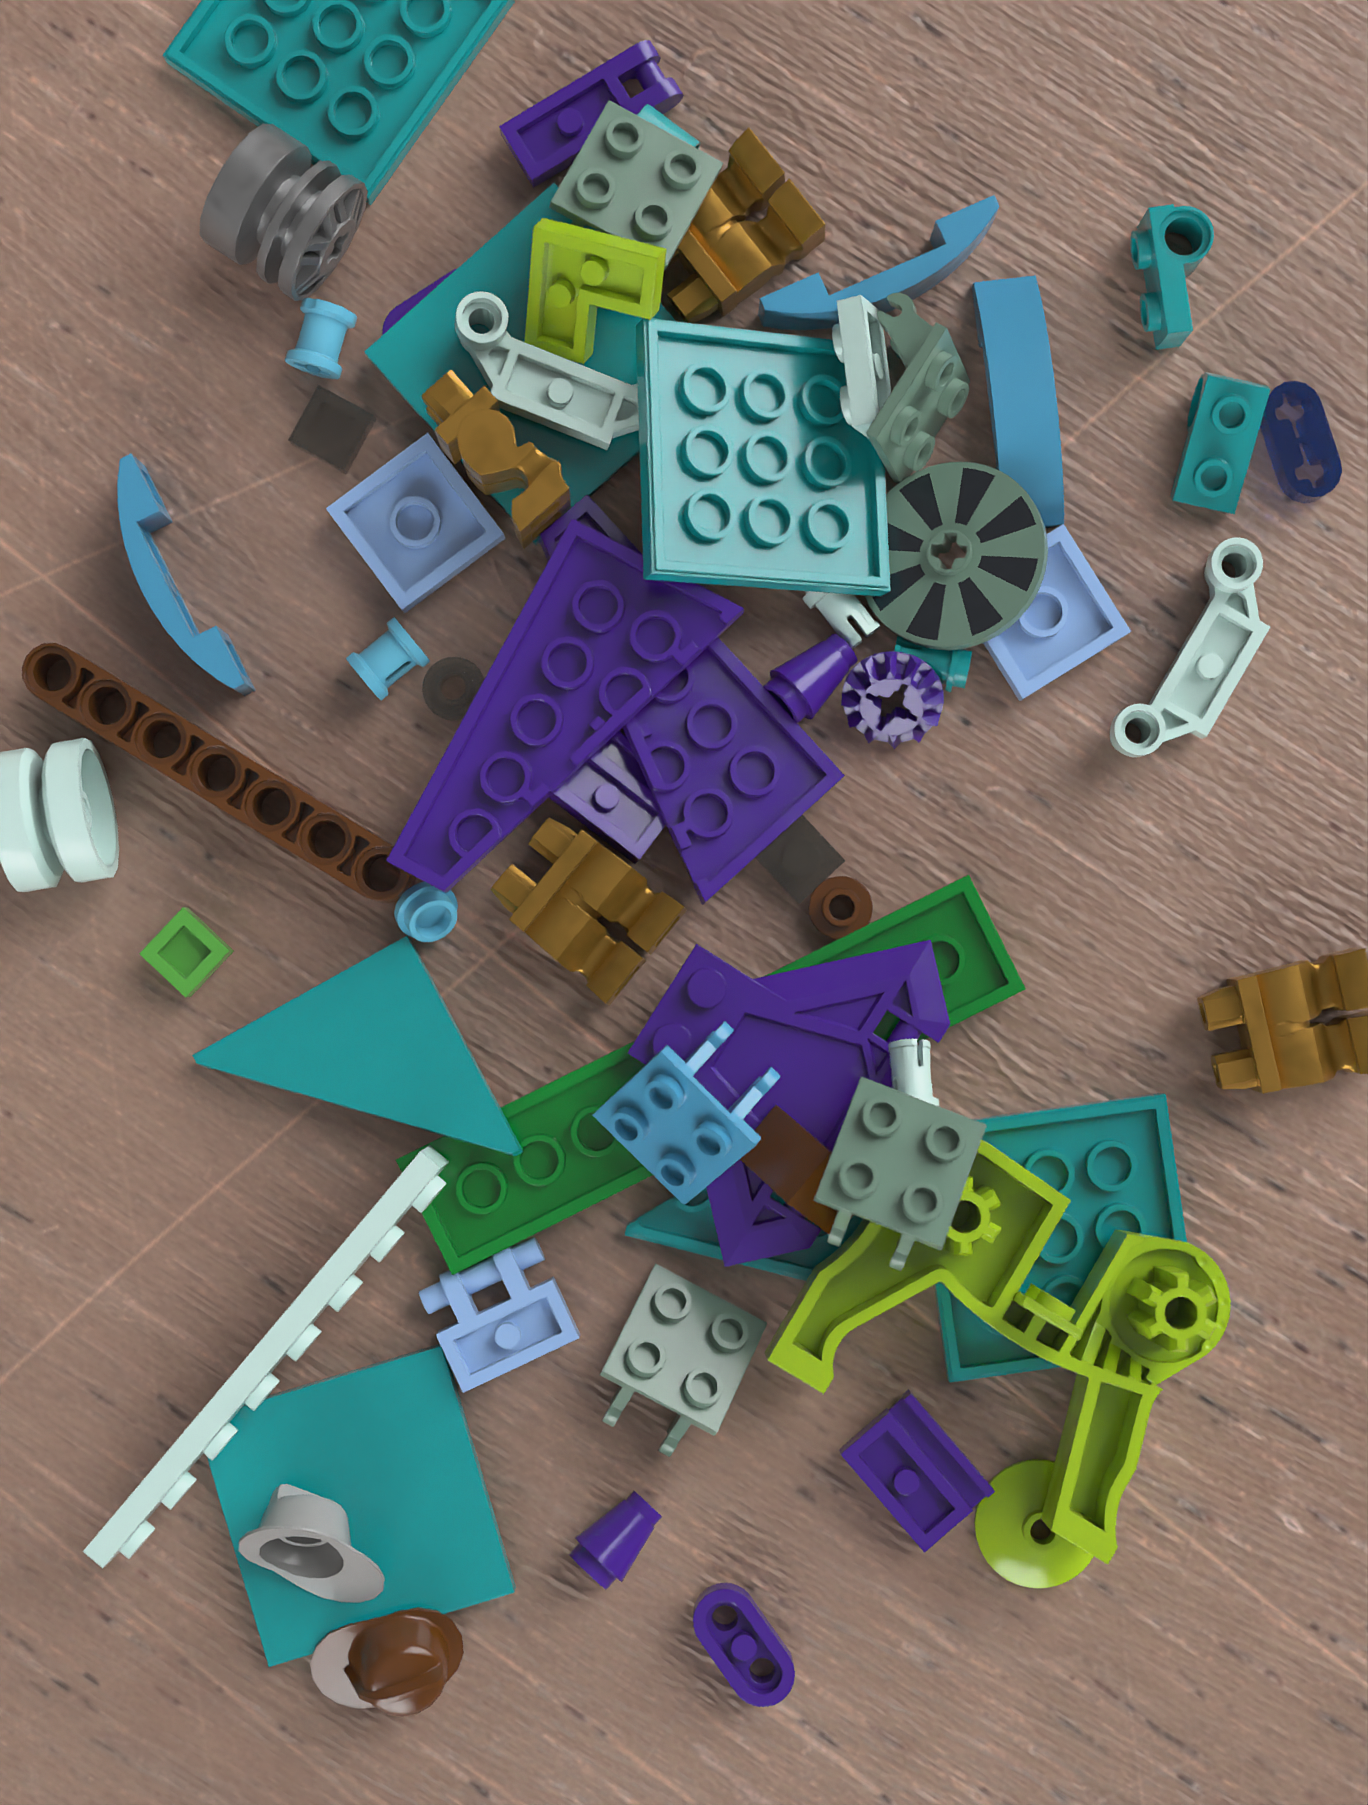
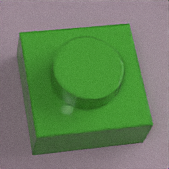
(186, 952)

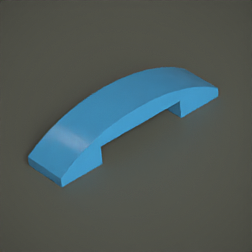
(953, 238)
(1021, 390)
(140, 515)

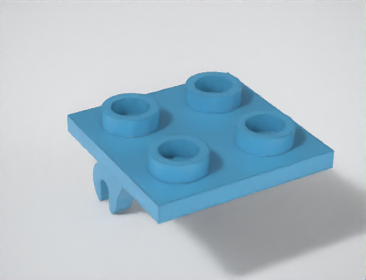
(678, 1124)

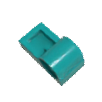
(1166, 303)
(1219, 441)

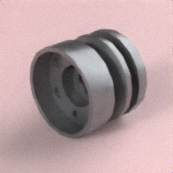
(282, 211)

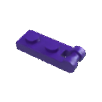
(554, 130)

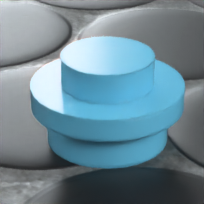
(426, 912)

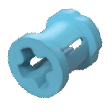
(321, 338)
(387, 659)

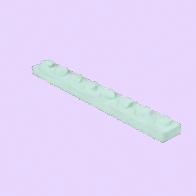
(253, 1378)

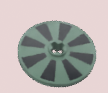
(986, 589)

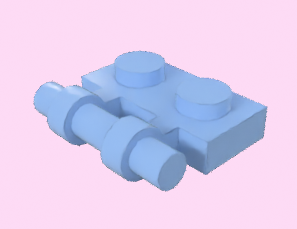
(508, 1332)

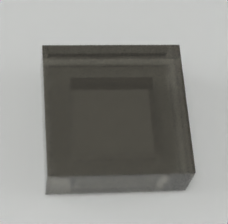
(332, 429)

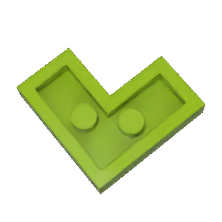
(581, 270)

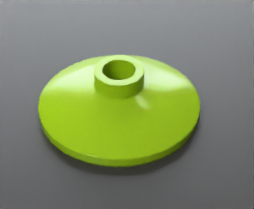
(1005, 1524)

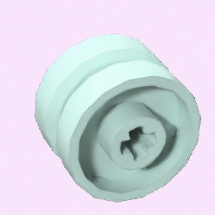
(56, 816)

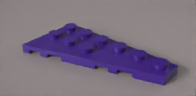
(563, 684)
(716, 751)

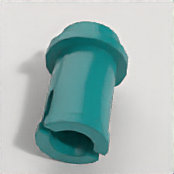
(949, 665)

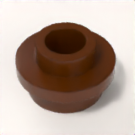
(820, 901)

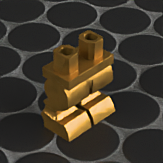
(736, 256)
(486, 442)
(573, 895)
(1275, 1025)

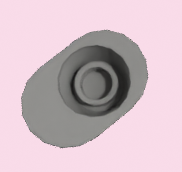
(311, 1546)

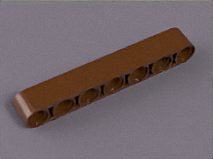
(191, 763)

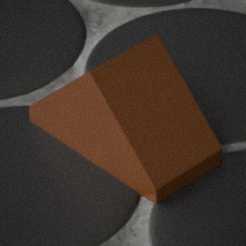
(792, 1165)

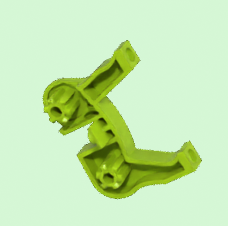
(1132, 1325)

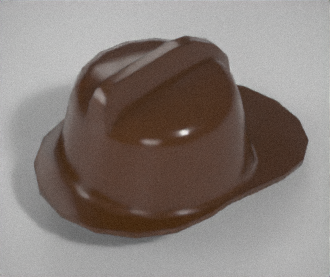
(389, 1661)

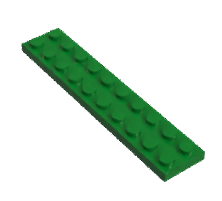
(577, 1162)

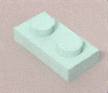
(862, 349)

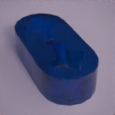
(1314, 437)

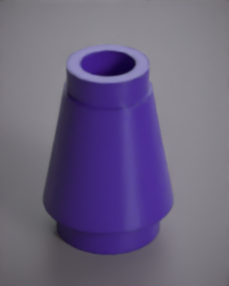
(811, 677)
(615, 1540)

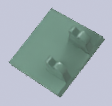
(636, 181)
(925, 395)
(899, 1167)
(681, 1353)

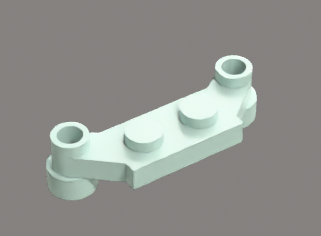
(542, 383)
(1208, 660)

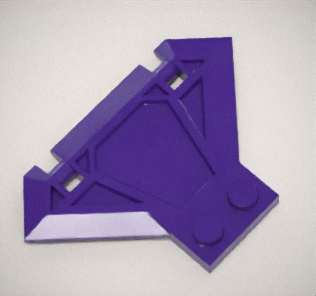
(820, 1040)

